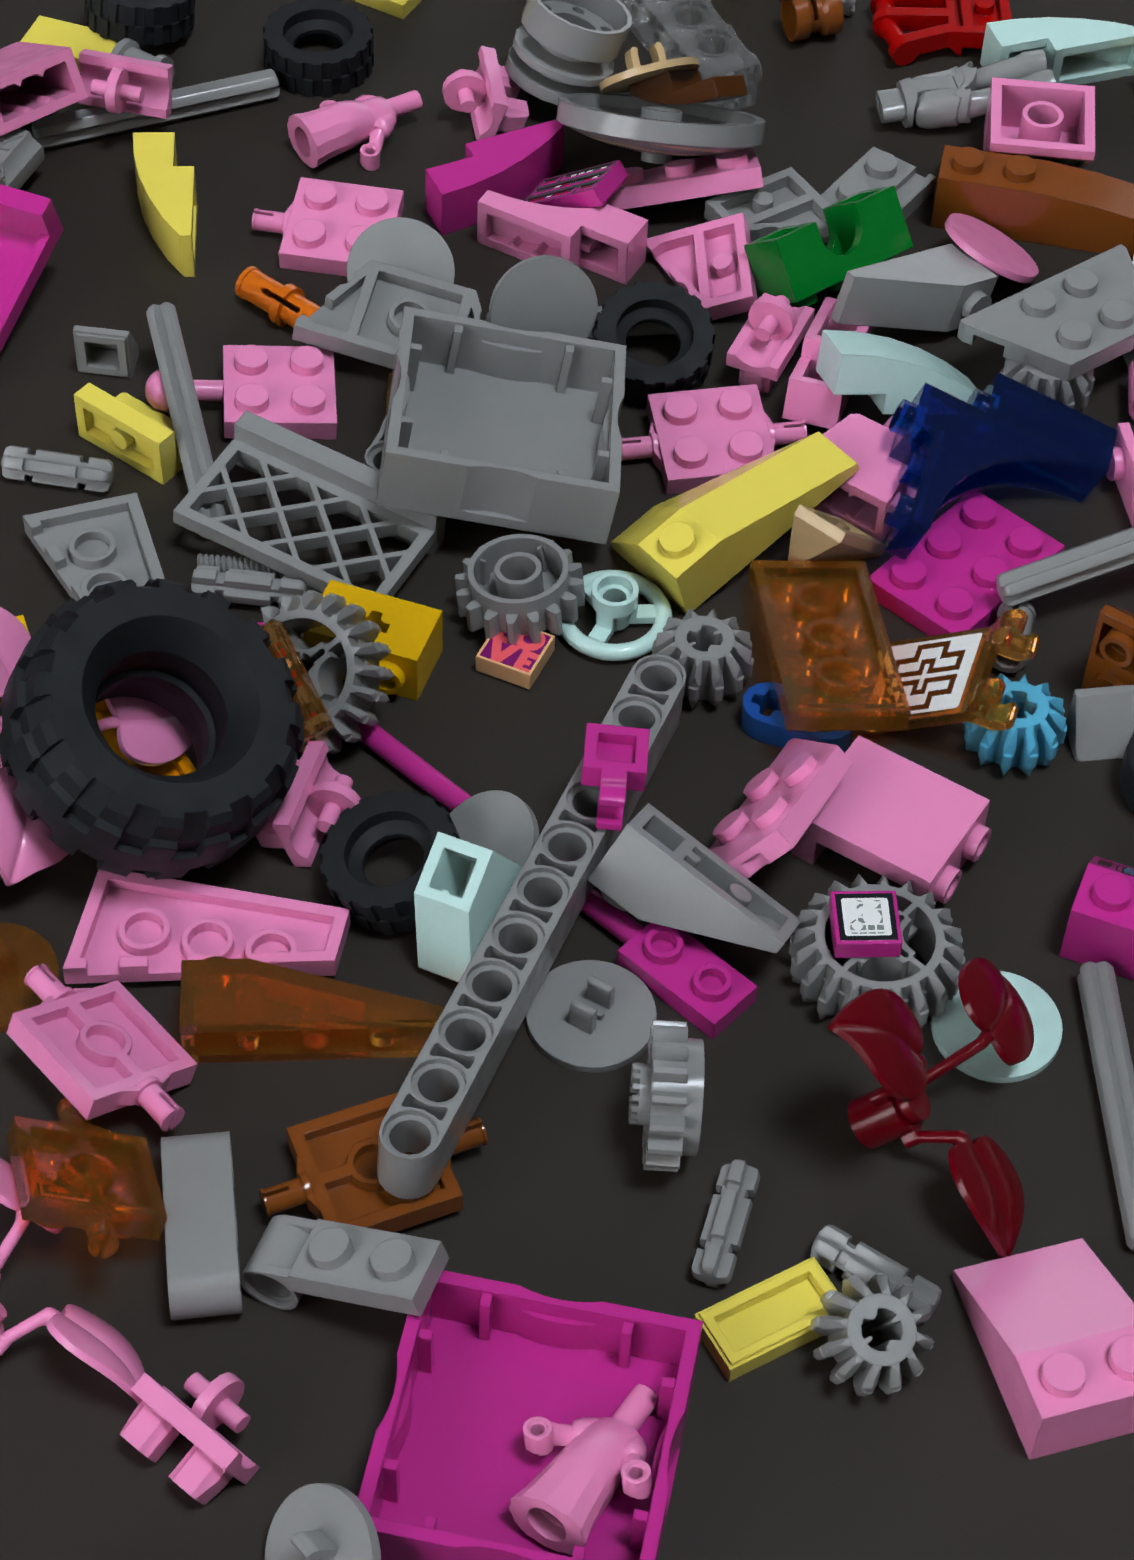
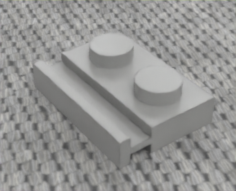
(881, 170)

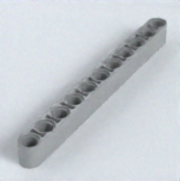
(516, 953)

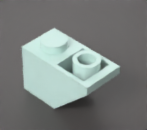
(458, 902)

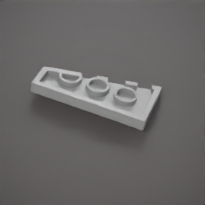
(95, 543)

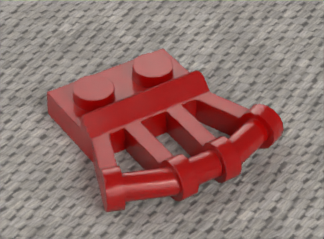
(935, 25)

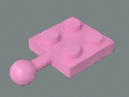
(275, 382)

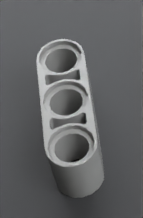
(200, 1226)

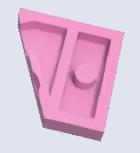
(710, 263)

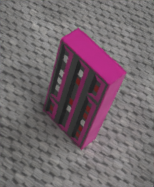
(581, 188)

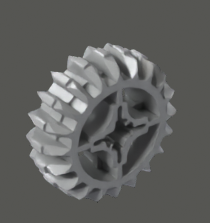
(349, 653)
(920, 986)

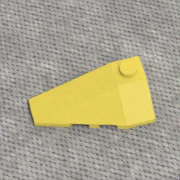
(718, 527)

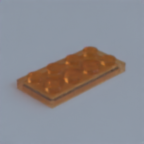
(827, 646)

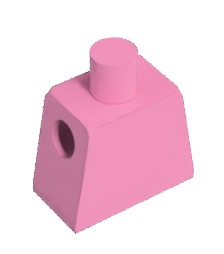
(869, 492)

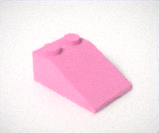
(1055, 1344)

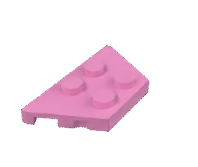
(780, 805)

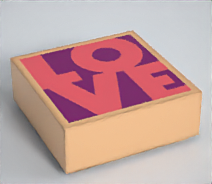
(515, 663)

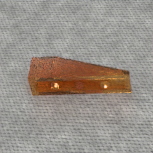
(282, 1014)

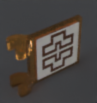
(950, 674)

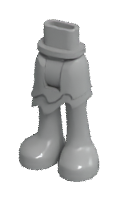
(956, 93)

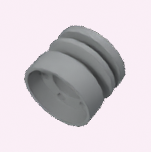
(567, 46)

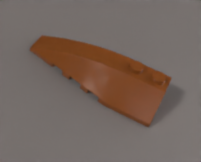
(1036, 200)

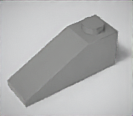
(916, 291)
(681, 884)

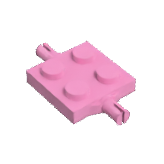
(326, 222)
(707, 434)
(101, 1048)

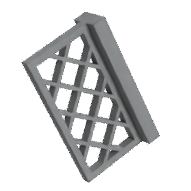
(332, 485)

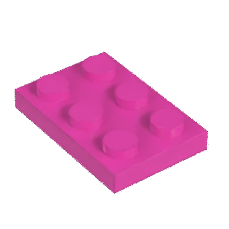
(954, 568)

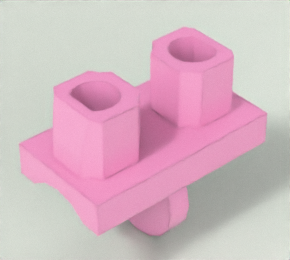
(126, 84)
(487, 96)
(768, 340)
(309, 807)
(164, 1416)

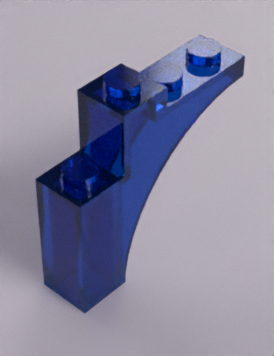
(989, 442)

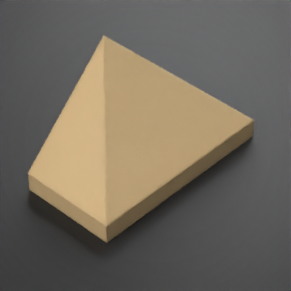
(829, 538)

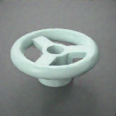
(616, 605)

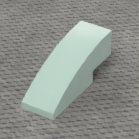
(1075, 48)
(884, 369)

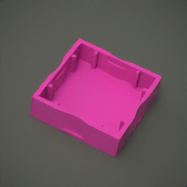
(469, 1382)

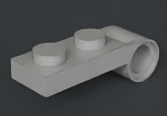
(342, 1265)

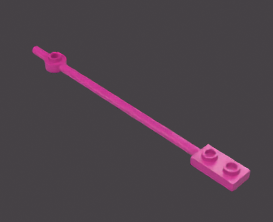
(664, 958)

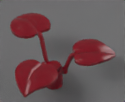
(890, 1045)

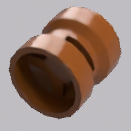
(806, 17)

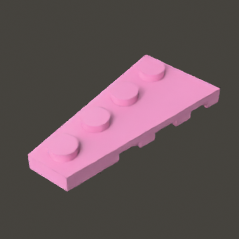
(147, 926)

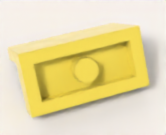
(128, 431)

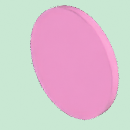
(991, 248)

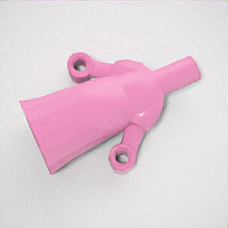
(348, 123)
(583, 1477)

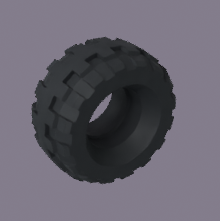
(198, 667)

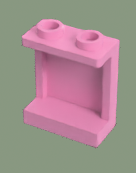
(900, 822)

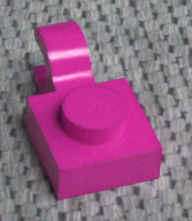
(615, 762)

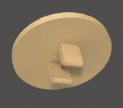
(635, 72)

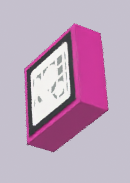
(865, 924)

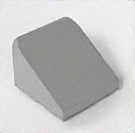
(105, 351)
(1100, 722)

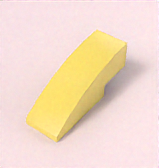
(167, 198)

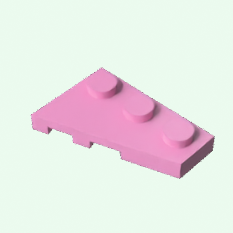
(689, 179)

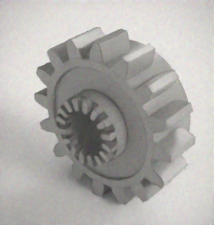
(520, 587)
(668, 1096)

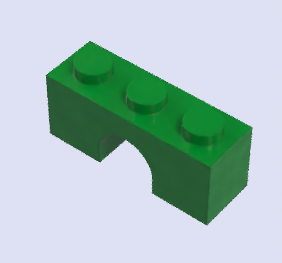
(861, 233)

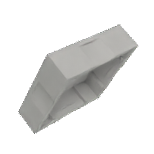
(504, 426)

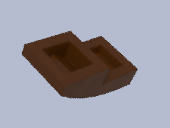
(687, 88)

